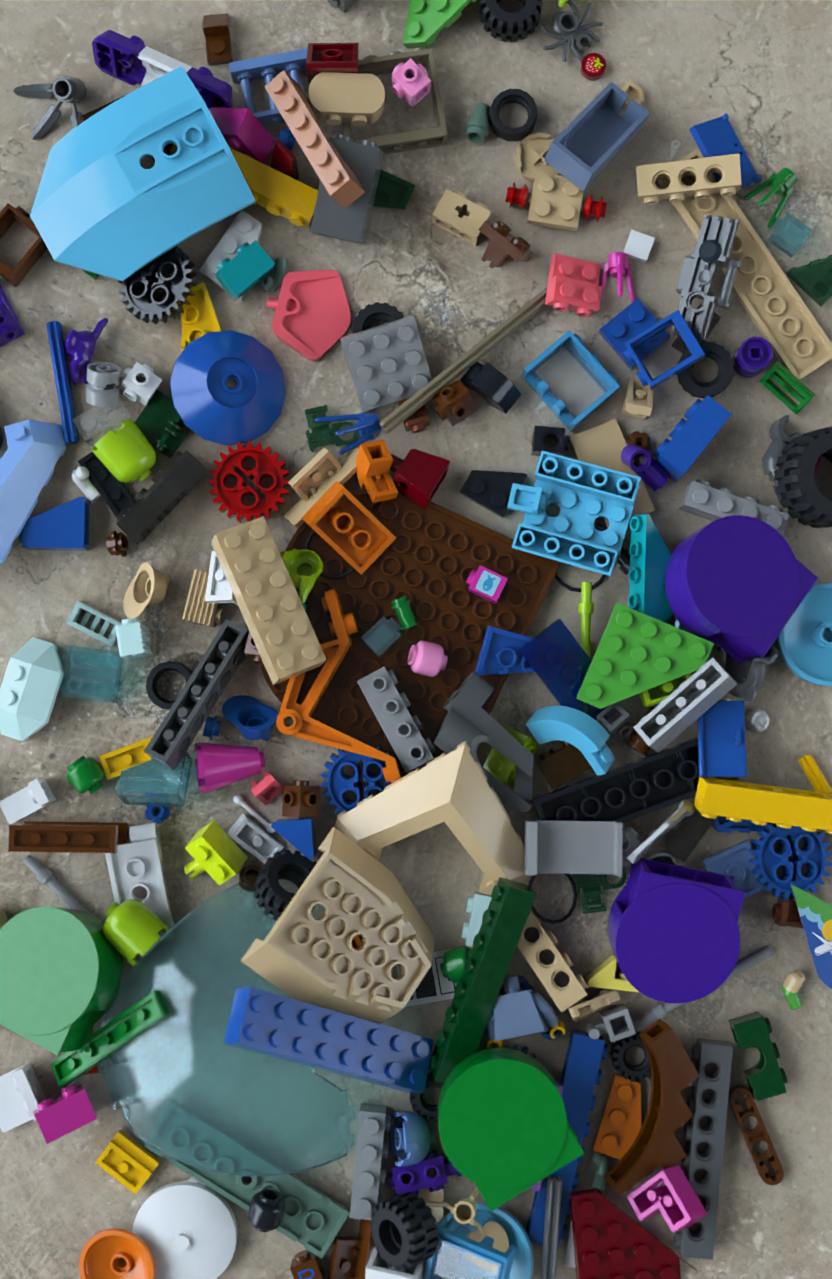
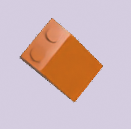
(348, 527)

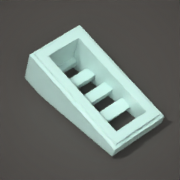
(75, 613)

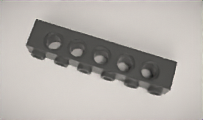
(198, 696)

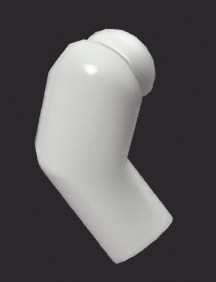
(80, 477)

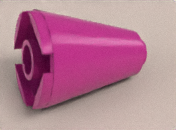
(225, 764)

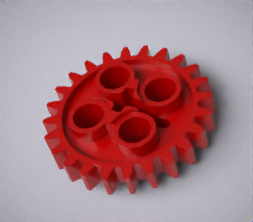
(233, 497)

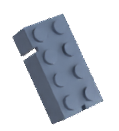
(596, 137)

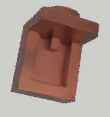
(786, 913)

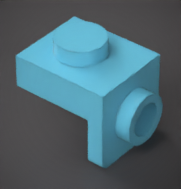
(526, 499)

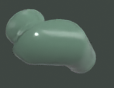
(275, 280)
(602, 1164)

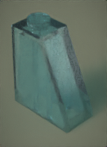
(155, 784)

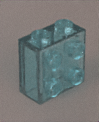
(91, 674)

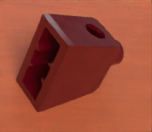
(419, 475)

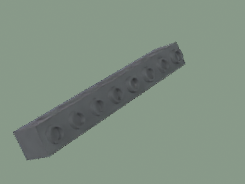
(701, 1242)

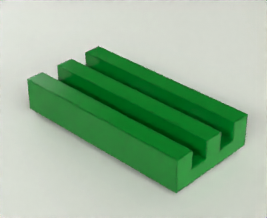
(795, 382)

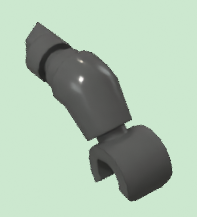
(779, 441)

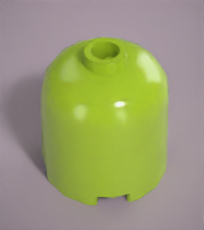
(126, 453)
(132, 929)

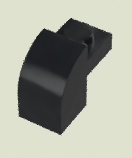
(492, 385)

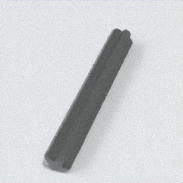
(551, 1227)

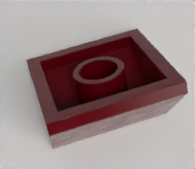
(332, 58)

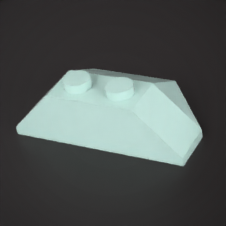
(30, 689)

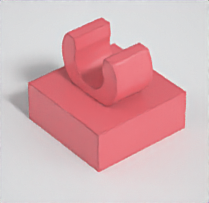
(267, 788)

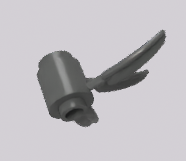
(66, 90)

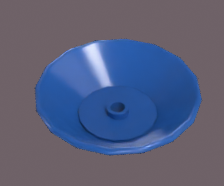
(212, 407)

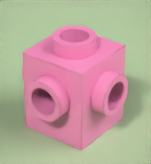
(410, 82)

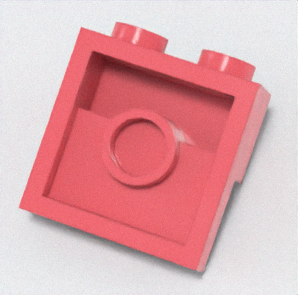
(573, 285)

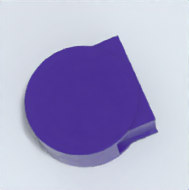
(736, 584)
(675, 930)

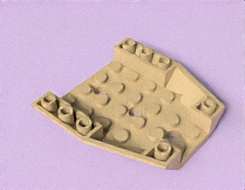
(316, 957)

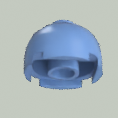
(410, 1138)

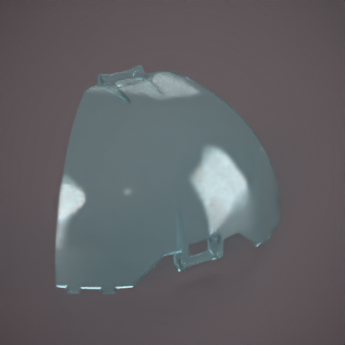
(204, 1097)

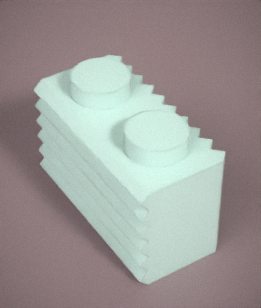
(133, 639)

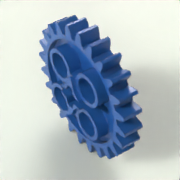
(339, 781)
(768, 861)

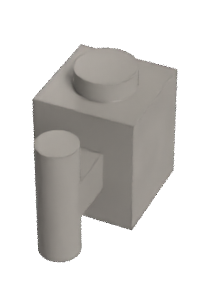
(615, 1023)

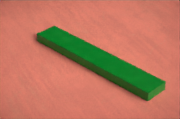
(111, 1038)

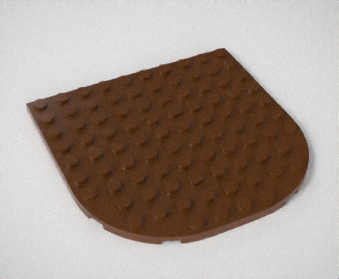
(430, 568)

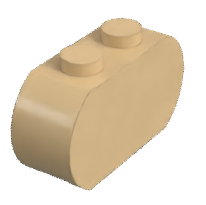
(346, 98)

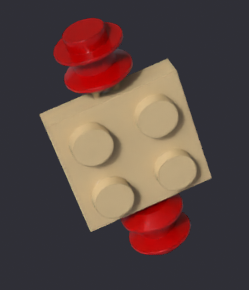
(555, 202)

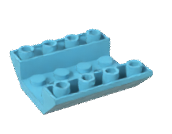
(584, 496)

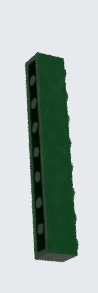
(482, 976)

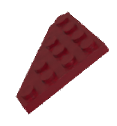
(613, 1244)

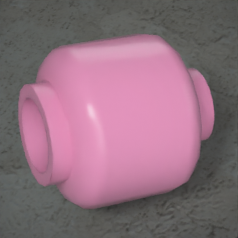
(427, 658)

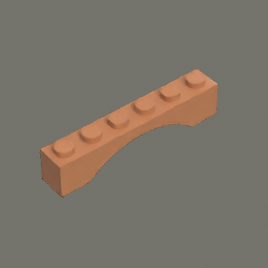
(322, 155)

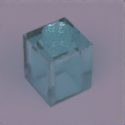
(788, 234)
(382, 636)

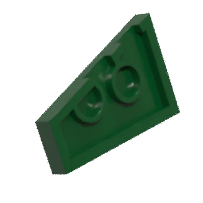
(392, 191)

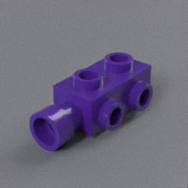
(420, 1177)

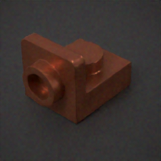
(417, 421)

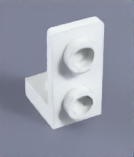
(27, 800)

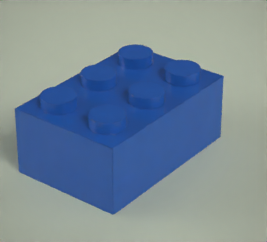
(691, 437)

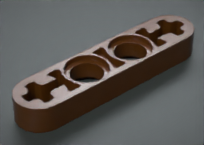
(756, 1134)

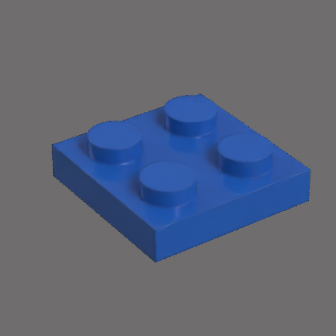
(629, 324)

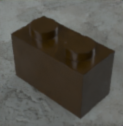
(562, 764)

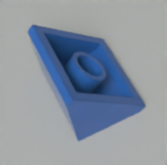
(299, 833)

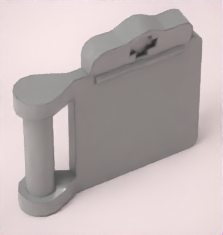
(657, 834)

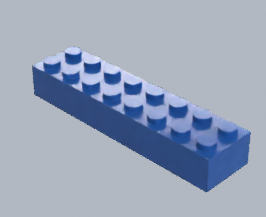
(328, 1040)

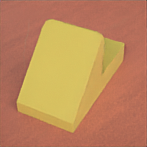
(605, 977)

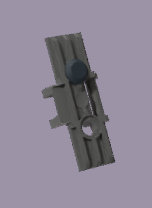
(698, 271)

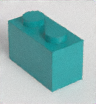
(244, 270)

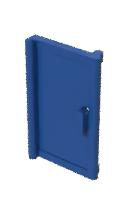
(718, 139)
(717, 734)

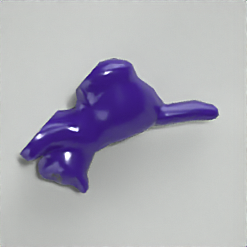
(81, 348)

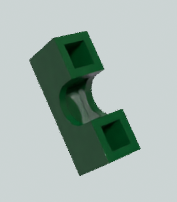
(765, 1077)

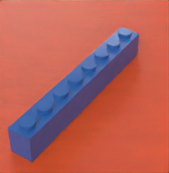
(578, 1080)

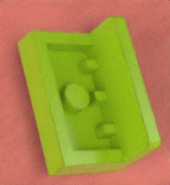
(502, 767)

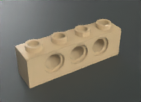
(726, 166)
(562, 996)

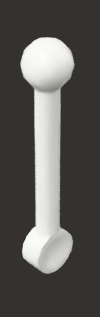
(238, 799)

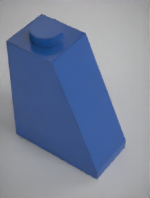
(59, 528)

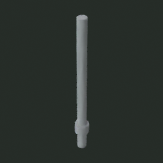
(45, 876)
(660, 1011)

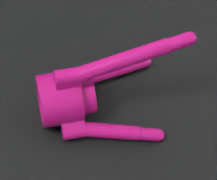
(618, 268)

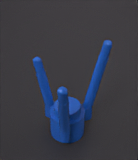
(365, 425)

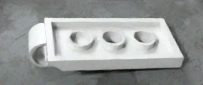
(141, 865)

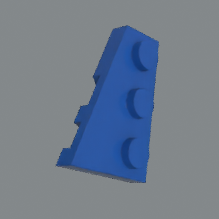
(501, 653)

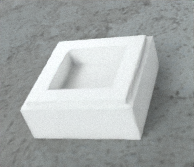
(638, 246)

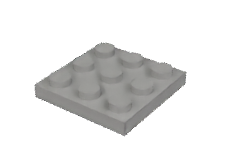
(386, 362)

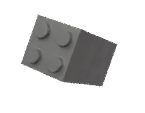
(351, 222)

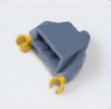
(520, 1015)

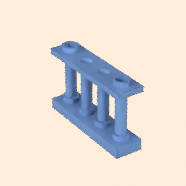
(267, 68)

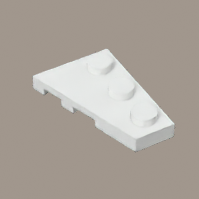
(242, 230)

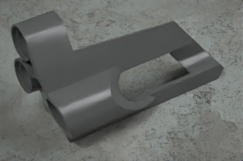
(471, 723)

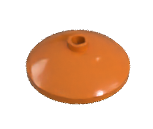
(104, 1252)

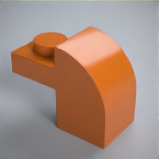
(373, 469)

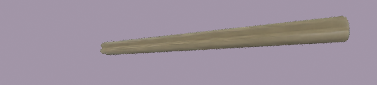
(464, 362)

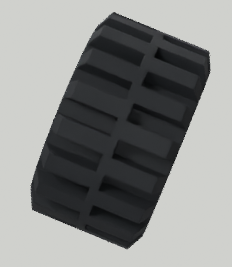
(510, 24)
(280, 866)
(404, 1231)

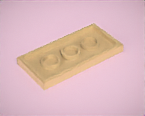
(603, 448)

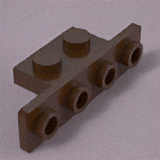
(352, 1254)

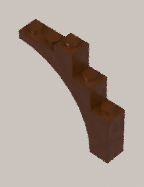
(666, 1110)

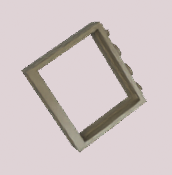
(414, 139)

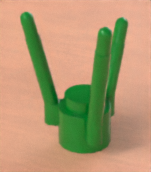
(780, 184)

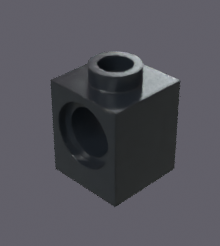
(541, 433)

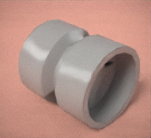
(103, 384)

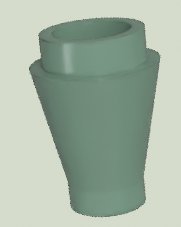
(478, 124)

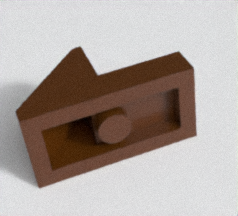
(217, 39)

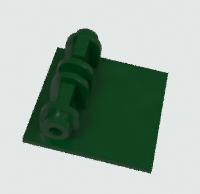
(162, 424)

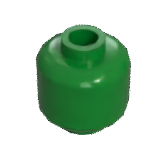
(85, 775)
(454, 963)

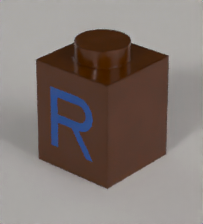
(307, 1266)

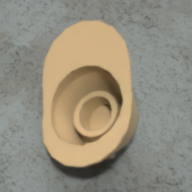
(145, 589)

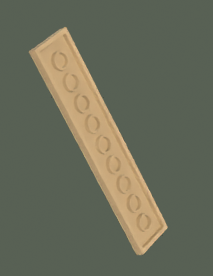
(761, 285)

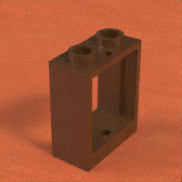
(7, 218)

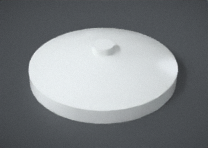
(187, 1231)

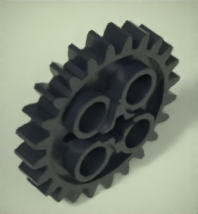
(157, 285)

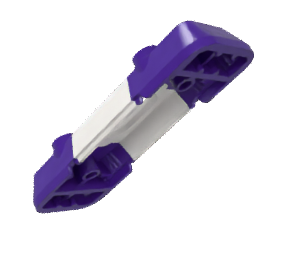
(136, 63)

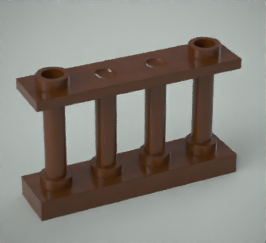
(67, 836)

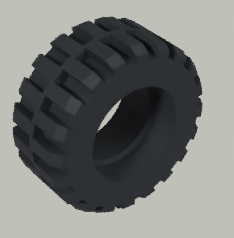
(797, 478)

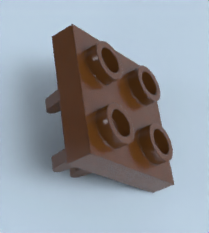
(503, 244)

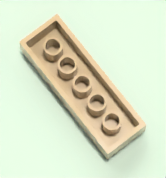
(268, 600)

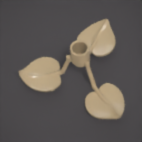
(464, 1213)

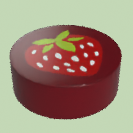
(593, 66)

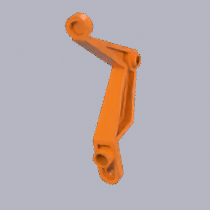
(311, 729)

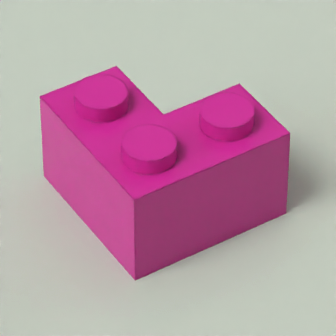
(243, 132)
(64, 1114)
(670, 1195)

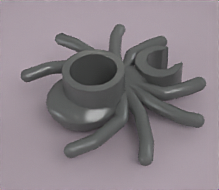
(571, 31)

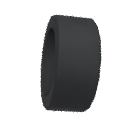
(513, 96)
(154, 675)

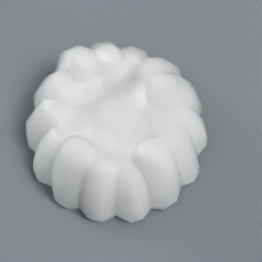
(757, 720)

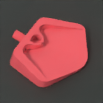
(311, 312)

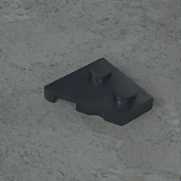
(491, 489)

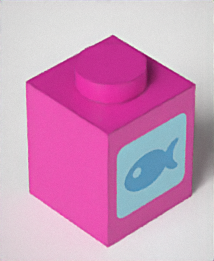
(486, 583)

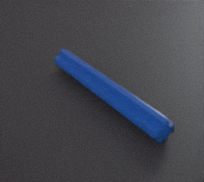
(62, 382)

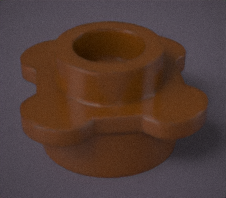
(117, 544)

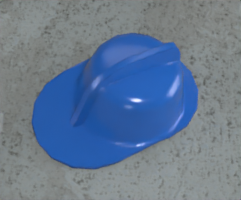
(250, 716)

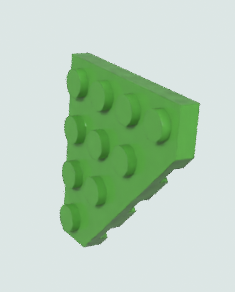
(428, 18)
(638, 656)

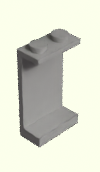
(574, 847)

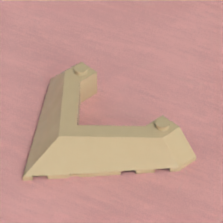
(445, 791)

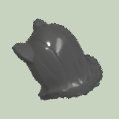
(749, 675)

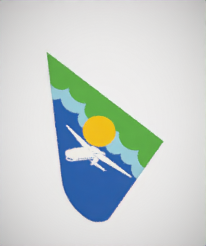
(817, 925)

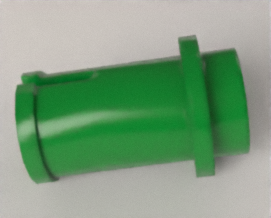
(404, 612)

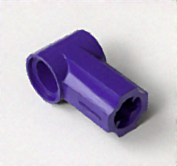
(645, 467)

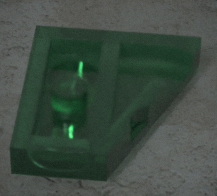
(814, 279)

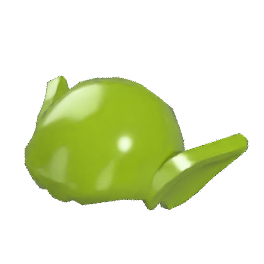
(303, 568)

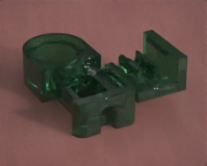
(322, 433)
(591, 890)

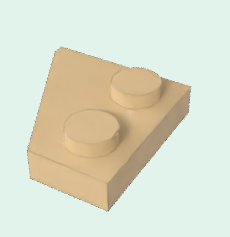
(588, 1008)

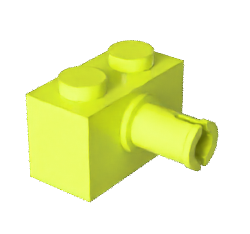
(214, 853)

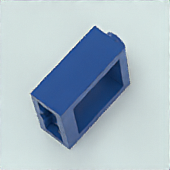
(686, 335)

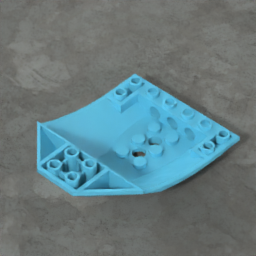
(113, 214)

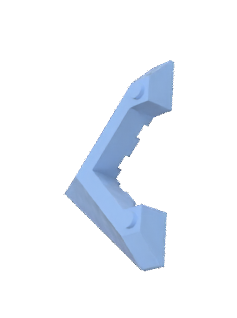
(23, 473)

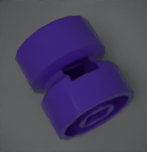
(752, 357)

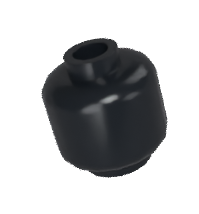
(266, 1210)

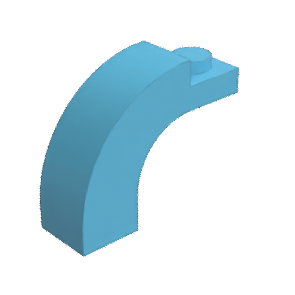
(574, 728)

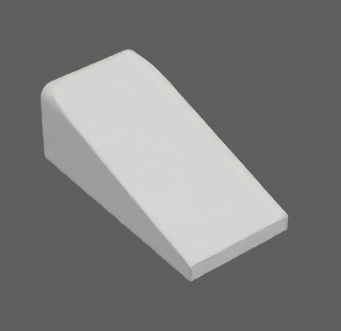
(254, 838)

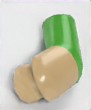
(791, 987)

